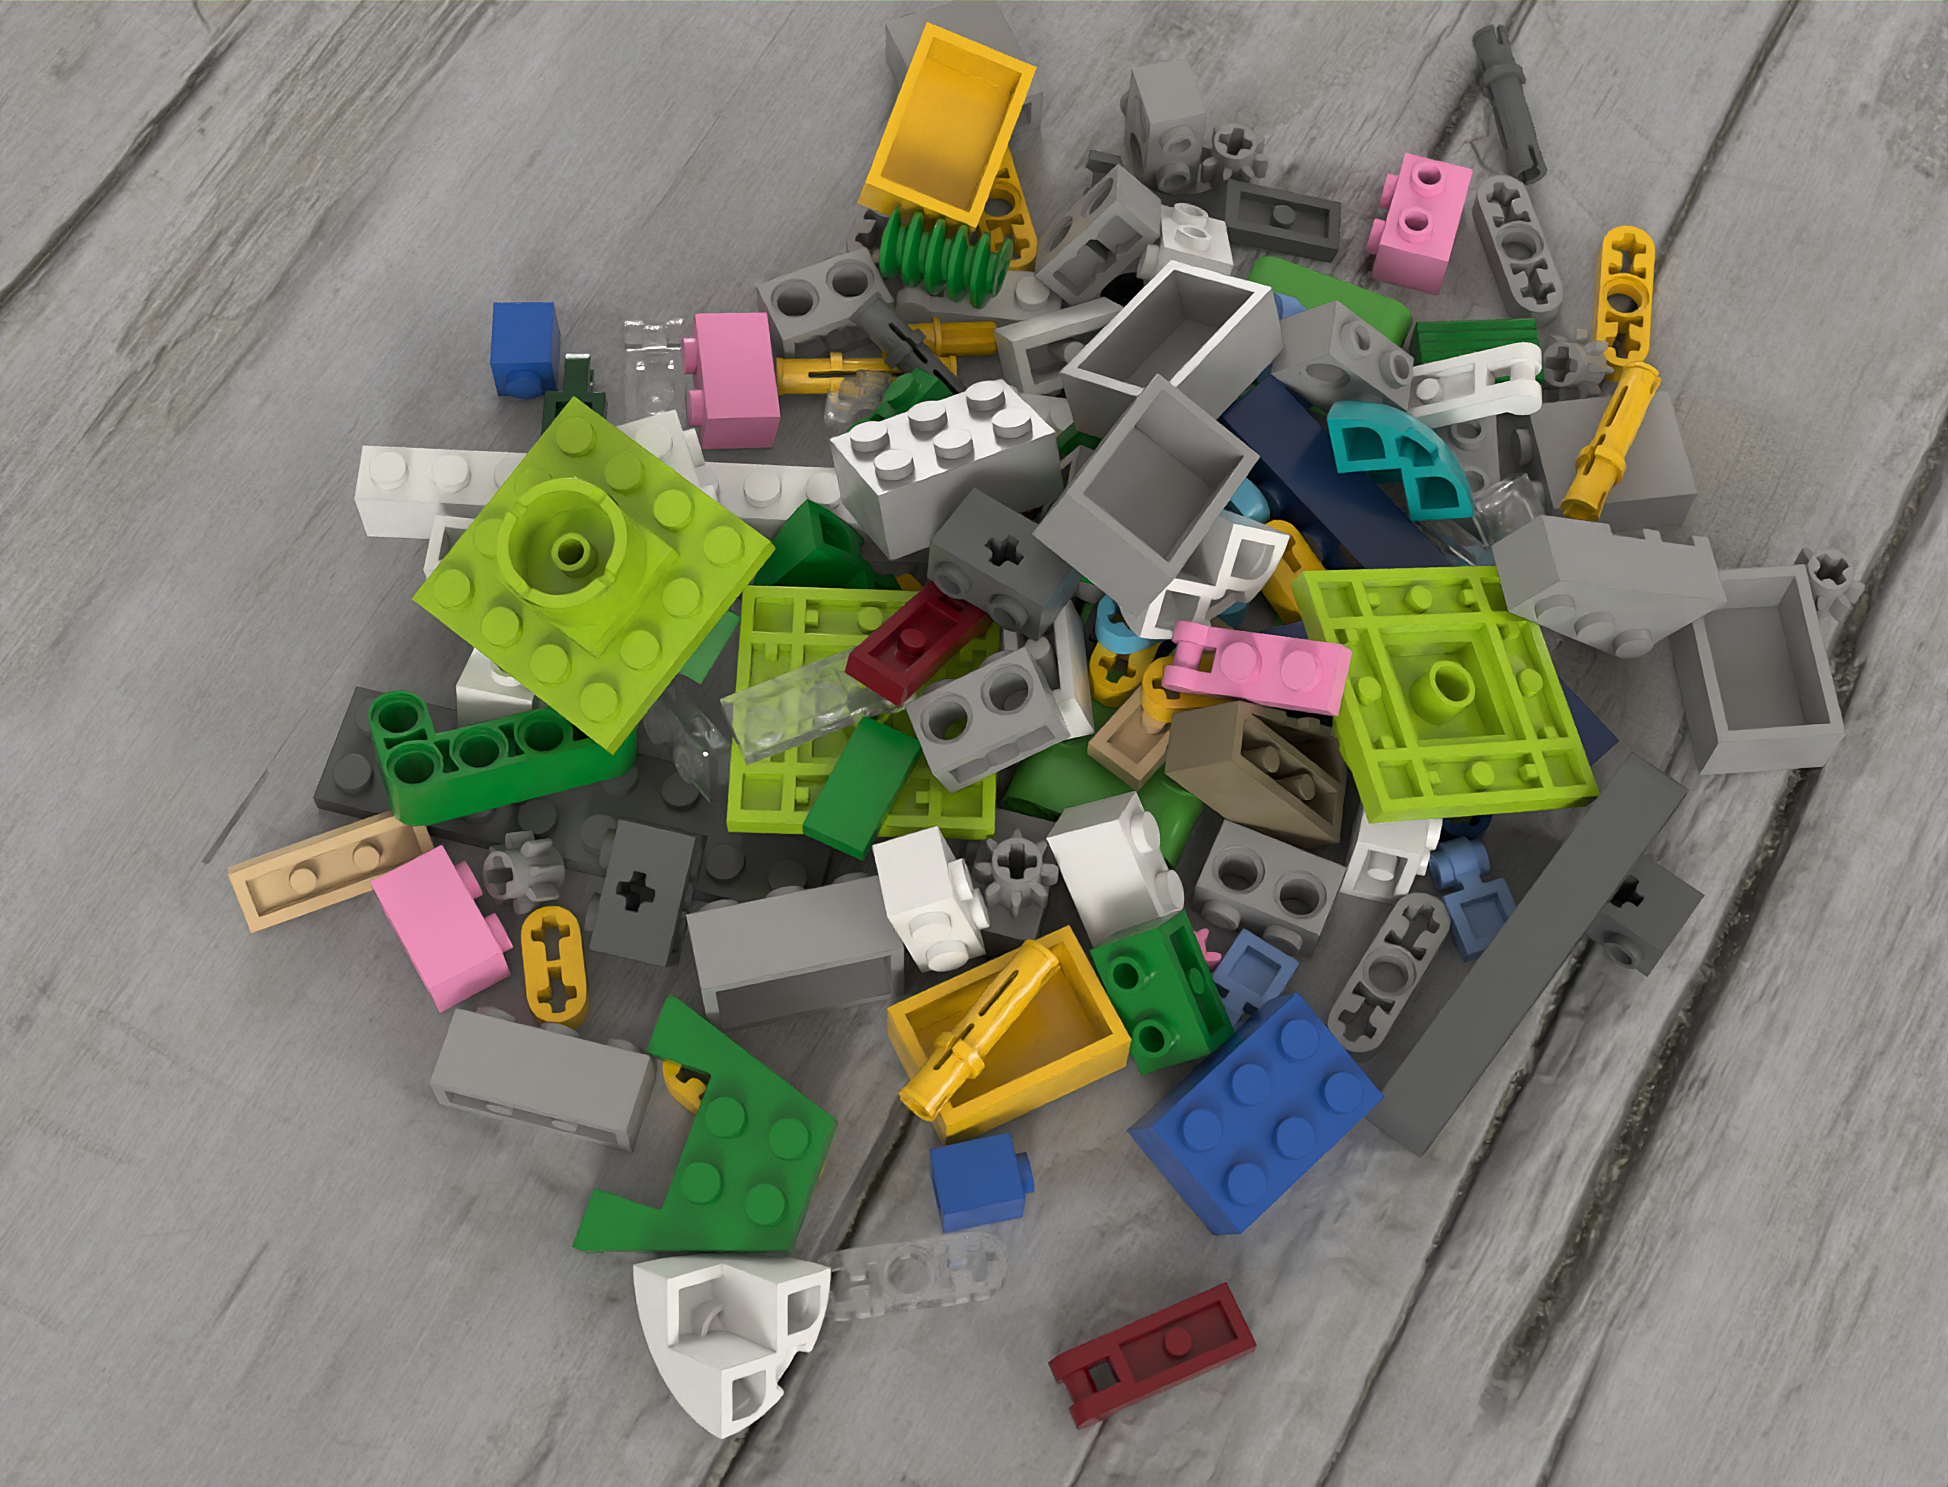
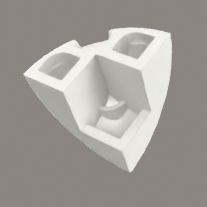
(1223, 569)
(729, 1329)

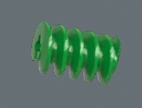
(943, 259)

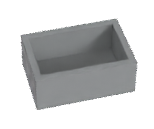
(1189, 326)
(919, 466)
(1146, 496)
(1758, 676)
(796, 953)

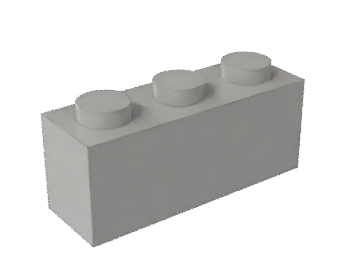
(544, 1077)

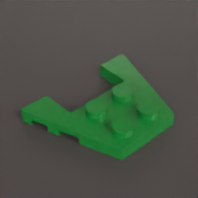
(743, 1164)

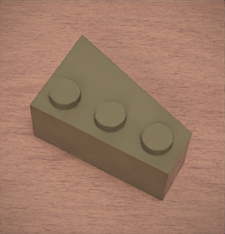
(1262, 770)

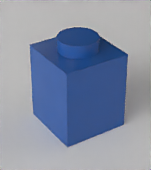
(525, 348)
(979, 1182)

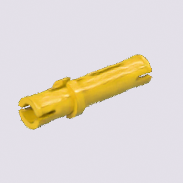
(794, 378)
(1603, 460)
(962, 1050)

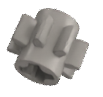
(1233, 155)
(1590, 370)
(1831, 581)
(1019, 854)
(523, 872)

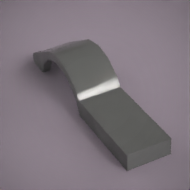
(1255, 213)

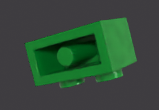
(1162, 992)

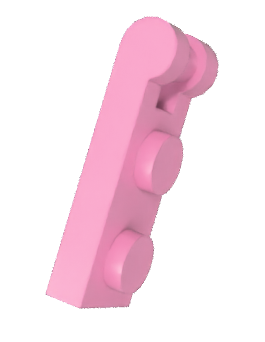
(1259, 668)

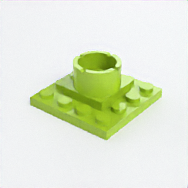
(594, 574)
(804, 625)
(1445, 695)

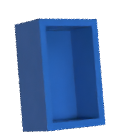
(1255, 1115)

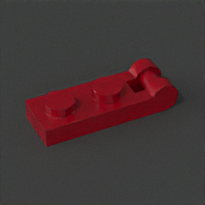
(915, 643)
(1154, 1354)

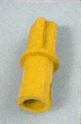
(958, 338)

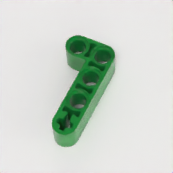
(482, 762)

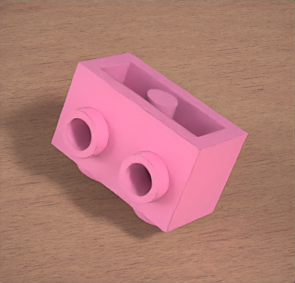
(1420, 223)
(732, 381)
(442, 927)

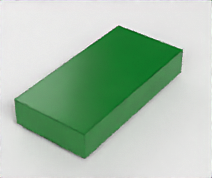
(862, 788)

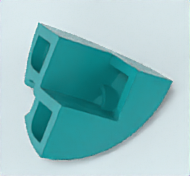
(1400, 448)

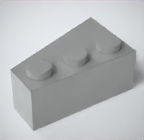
(1606, 586)

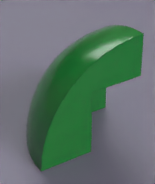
(820, 552)

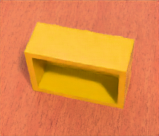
(947, 131)
(1052, 1048)

